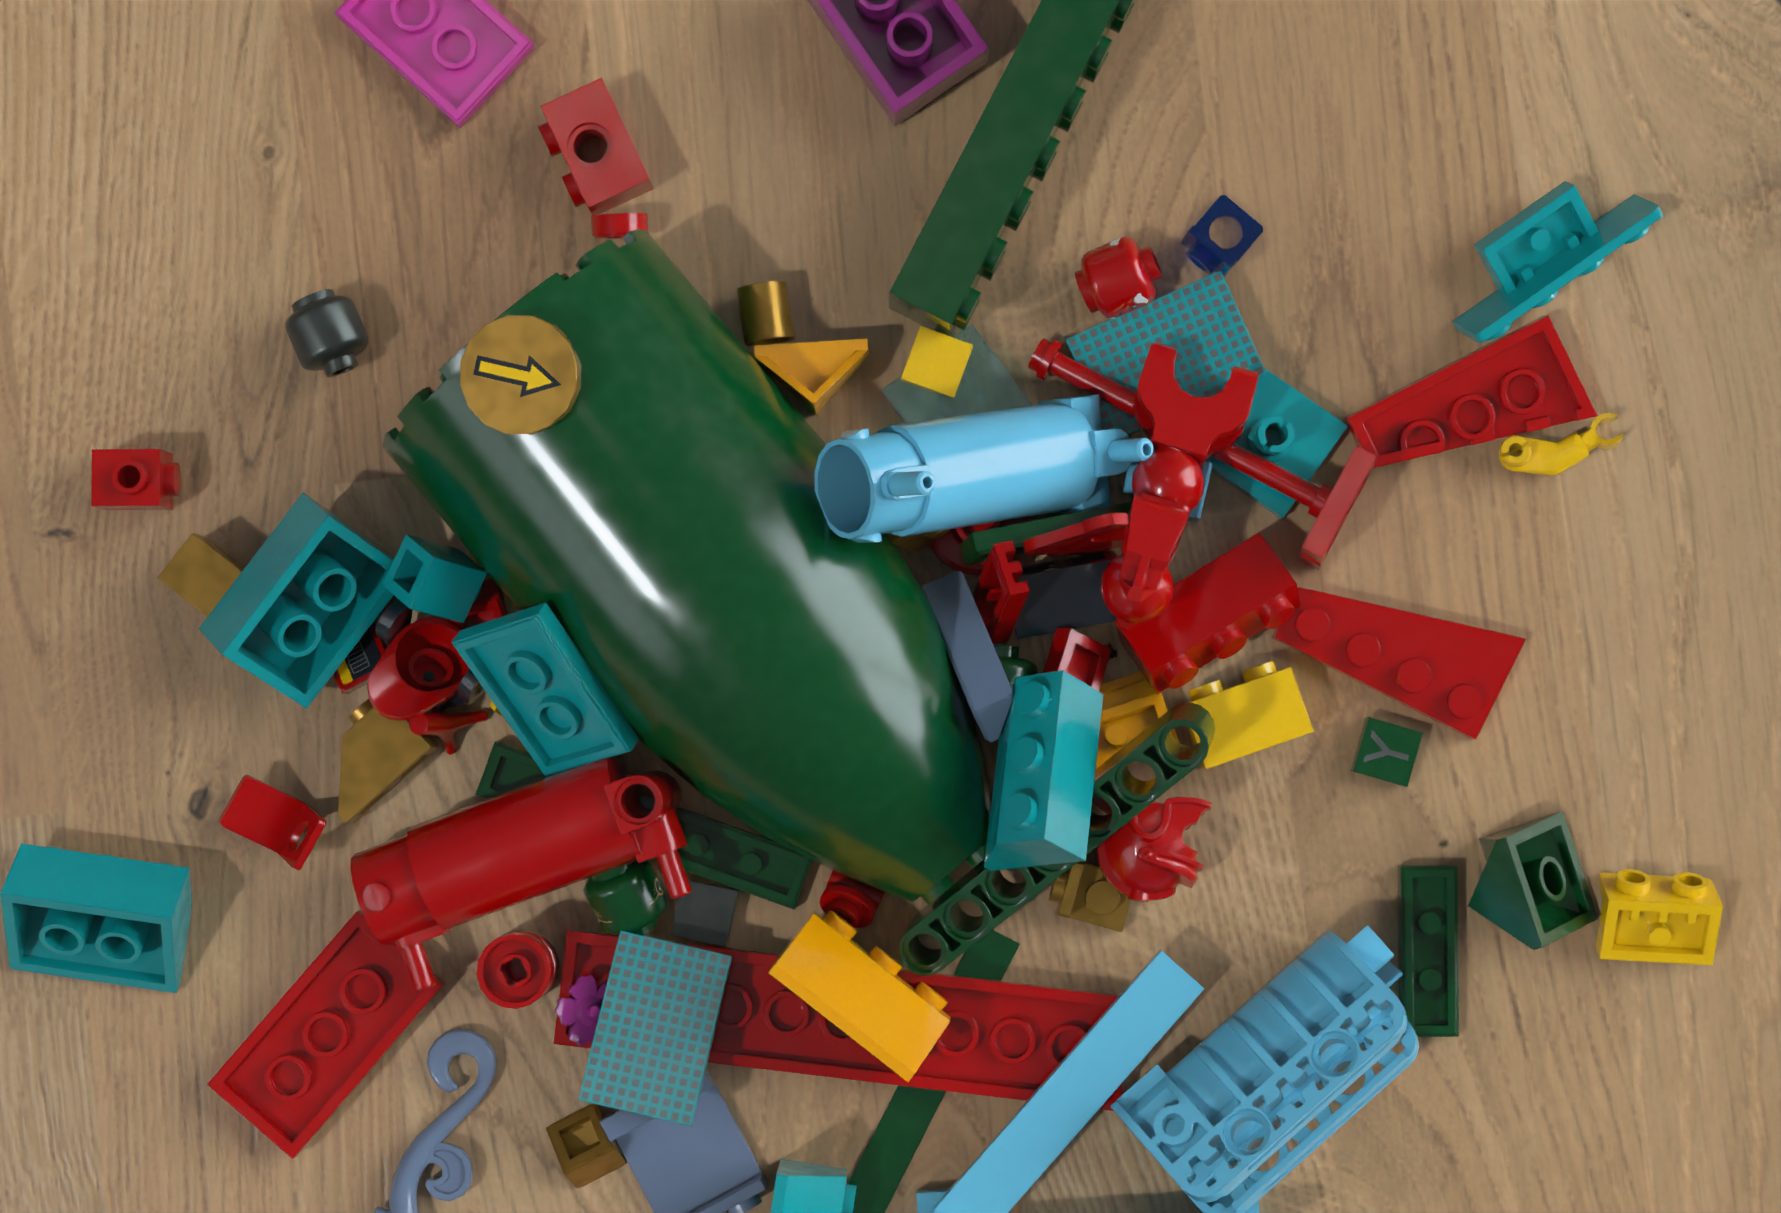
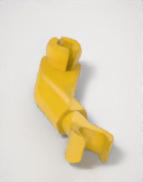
(1554, 458)

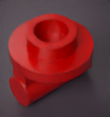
(850, 900)

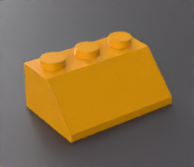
(862, 993)

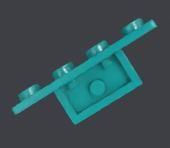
(1545, 251)

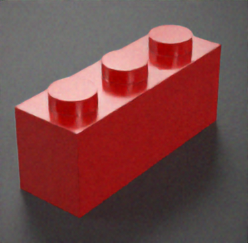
(1213, 614)

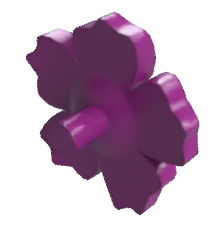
(582, 1010)

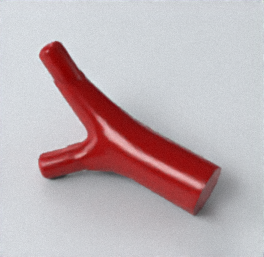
(444, 725)

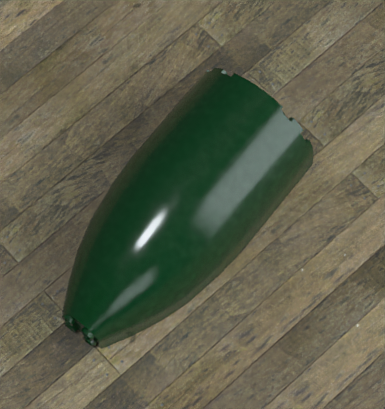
(705, 584)

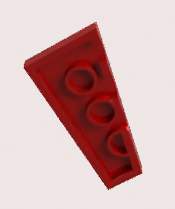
(1490, 394)
(1415, 659)

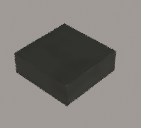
(705, 913)

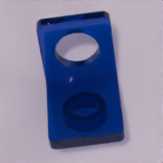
(1205, 252)

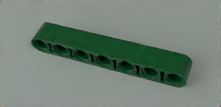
(1112, 783)

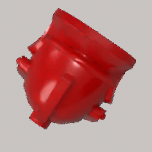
(1148, 852)

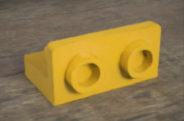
(1658, 918)

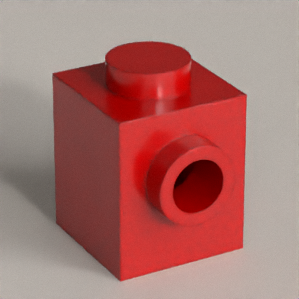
(134, 479)

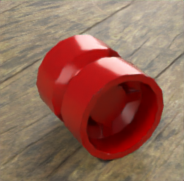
(517, 968)

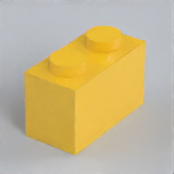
(1252, 713)

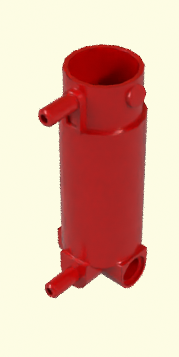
(514, 852)

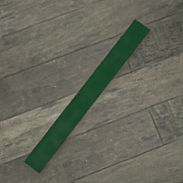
(914, 1107)

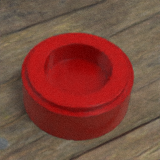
(617, 225)

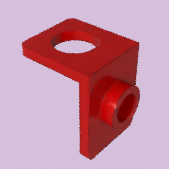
(273, 820)

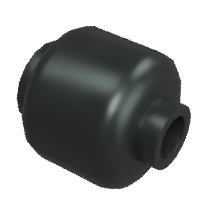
(326, 332)

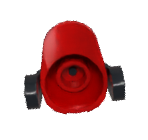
(418, 667)

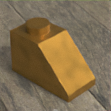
(375, 759)

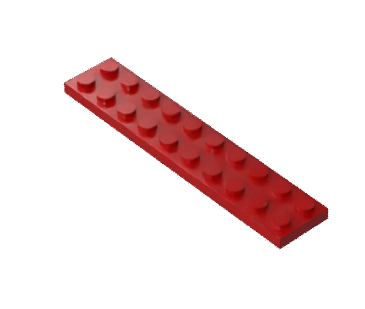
(997, 1041)

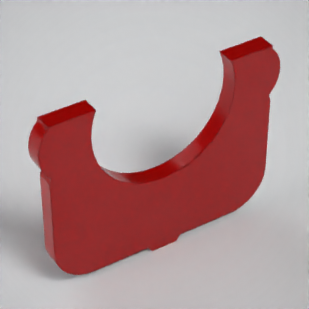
(1083, 538)

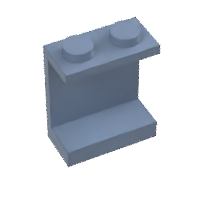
(687, 1166)

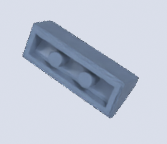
(971, 652)

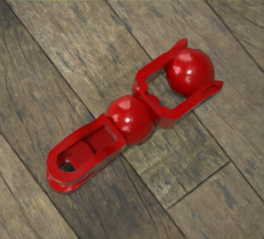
(1170, 482)

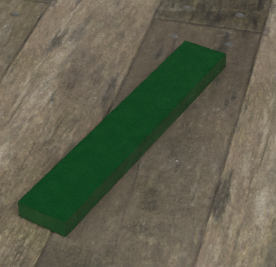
(712, 848)

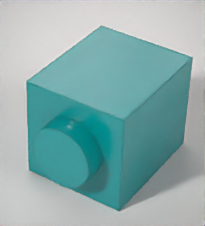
(434, 578)

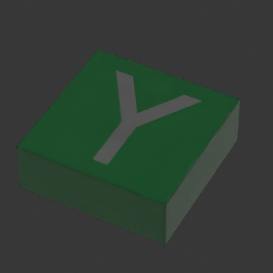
(1386, 751)

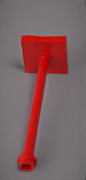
(1327, 503)

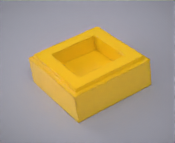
(937, 362)

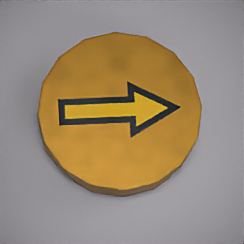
(520, 374)

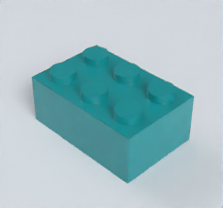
(301, 601)

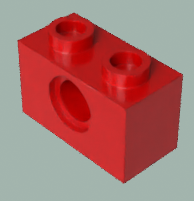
(587, 115)

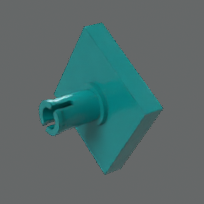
(1285, 431)

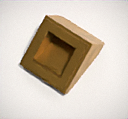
(584, 1147)

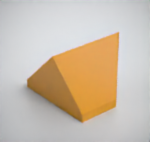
(812, 369)

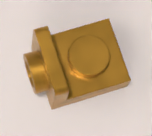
(1089, 897)

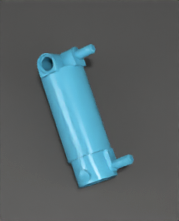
(972, 469)

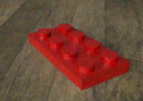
(322, 1037)

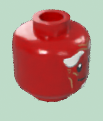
(1118, 277)

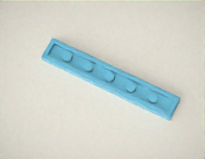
(1074, 1090)

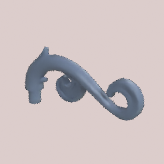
(429, 1144)

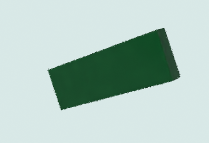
(978, 544)
(1429, 948)

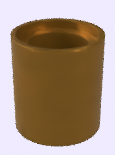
(765, 313)

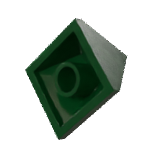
(1534, 882)

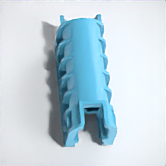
(1268, 1072)

